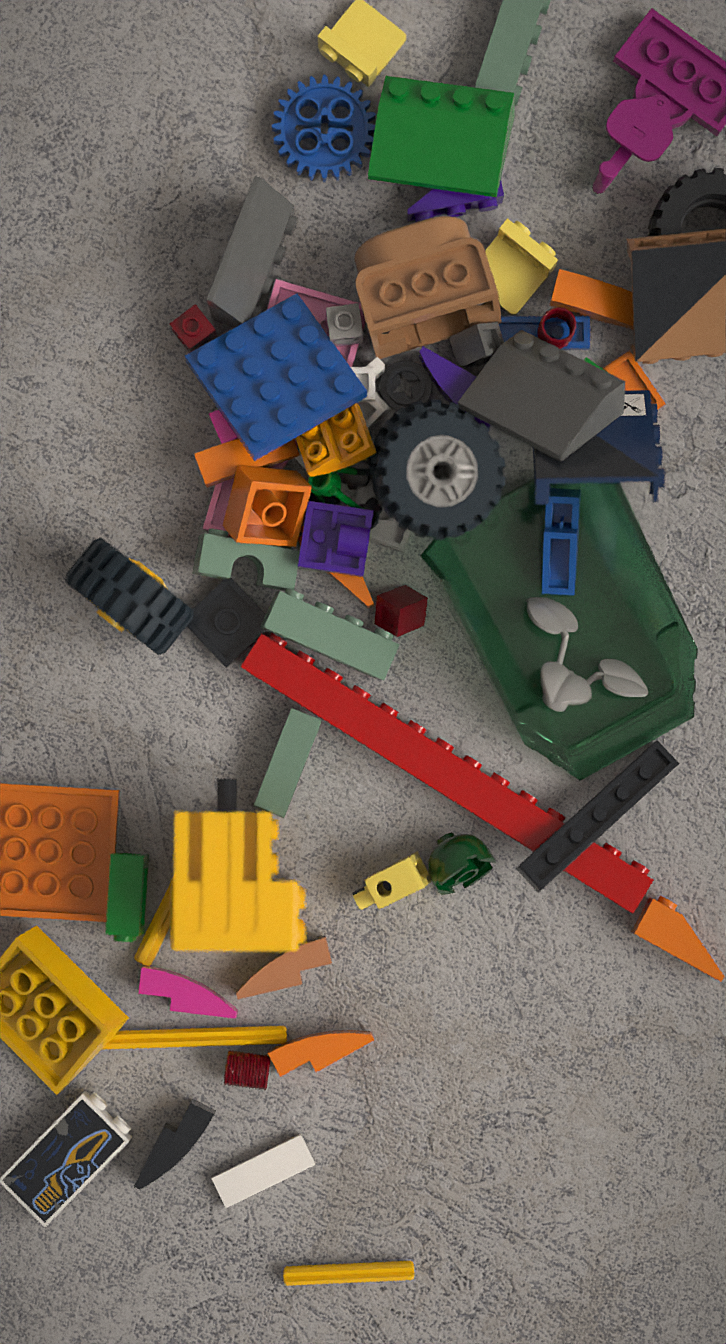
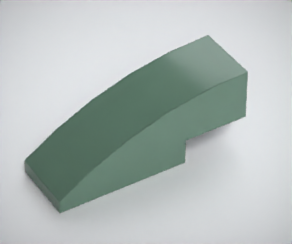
(287, 763)

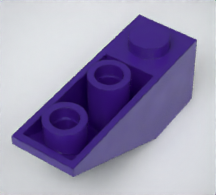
(452, 203)

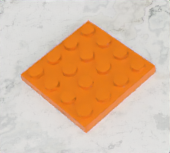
(56, 851)

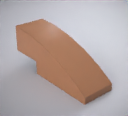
(286, 968)

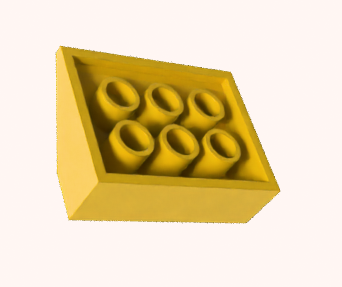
(52, 1010)

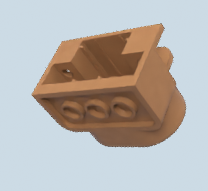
(424, 284)

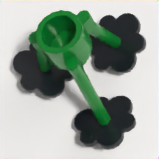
(327, 488)

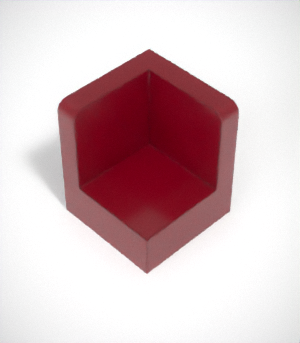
(400, 610)

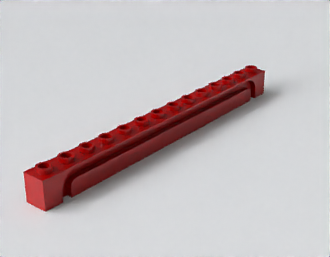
(438, 766)

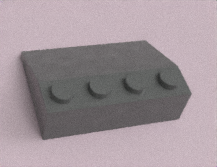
(251, 255)
(544, 396)

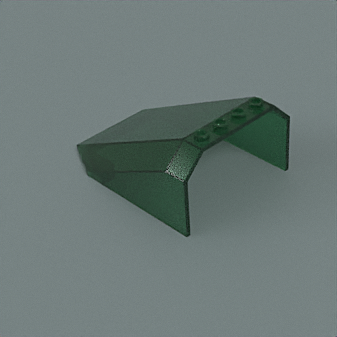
(620, 614)

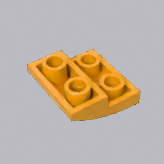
(336, 442)

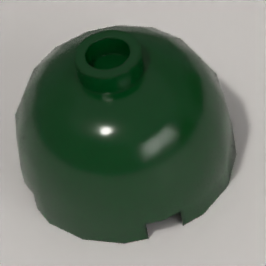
(457, 861)

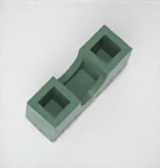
(274, 564)

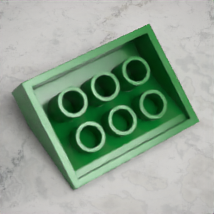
(441, 136)

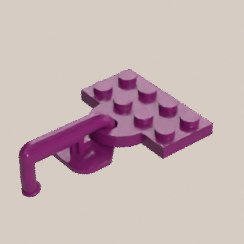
(674, 84)

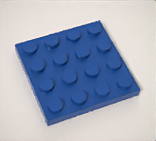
(276, 376)

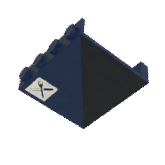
(616, 454)

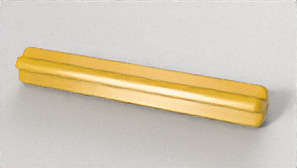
(155, 933)
(348, 1273)

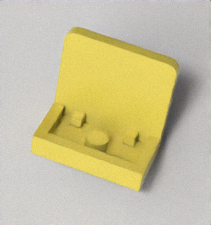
(361, 42)
(518, 265)

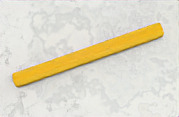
(198, 1037)

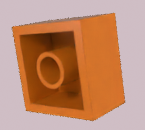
(266, 506)

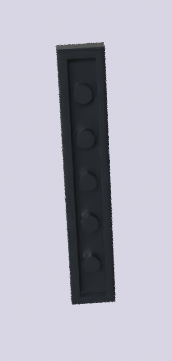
(597, 816)

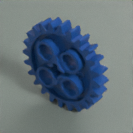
(324, 99)

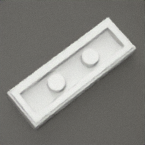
(263, 1170)

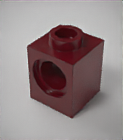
(193, 329)

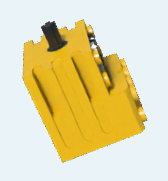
(224, 882)

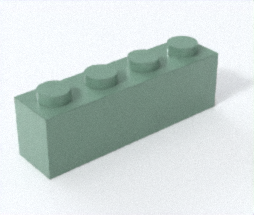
(509, 44)
(330, 635)

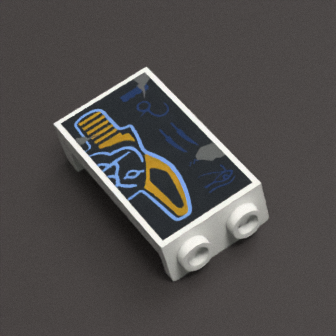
(66, 1158)

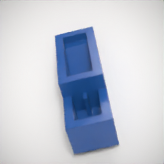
(561, 541)

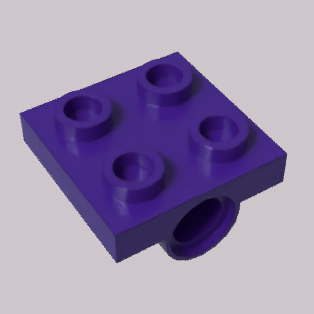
(335, 539)

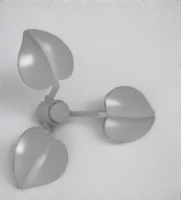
(560, 684)

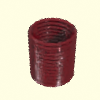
(565, 315)
(247, 1070)

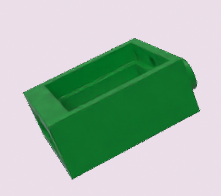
(127, 896)

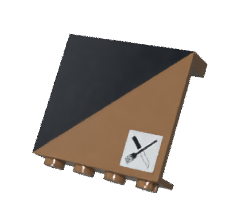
(678, 295)

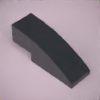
(175, 1143)

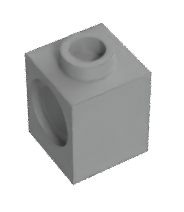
(344, 324)

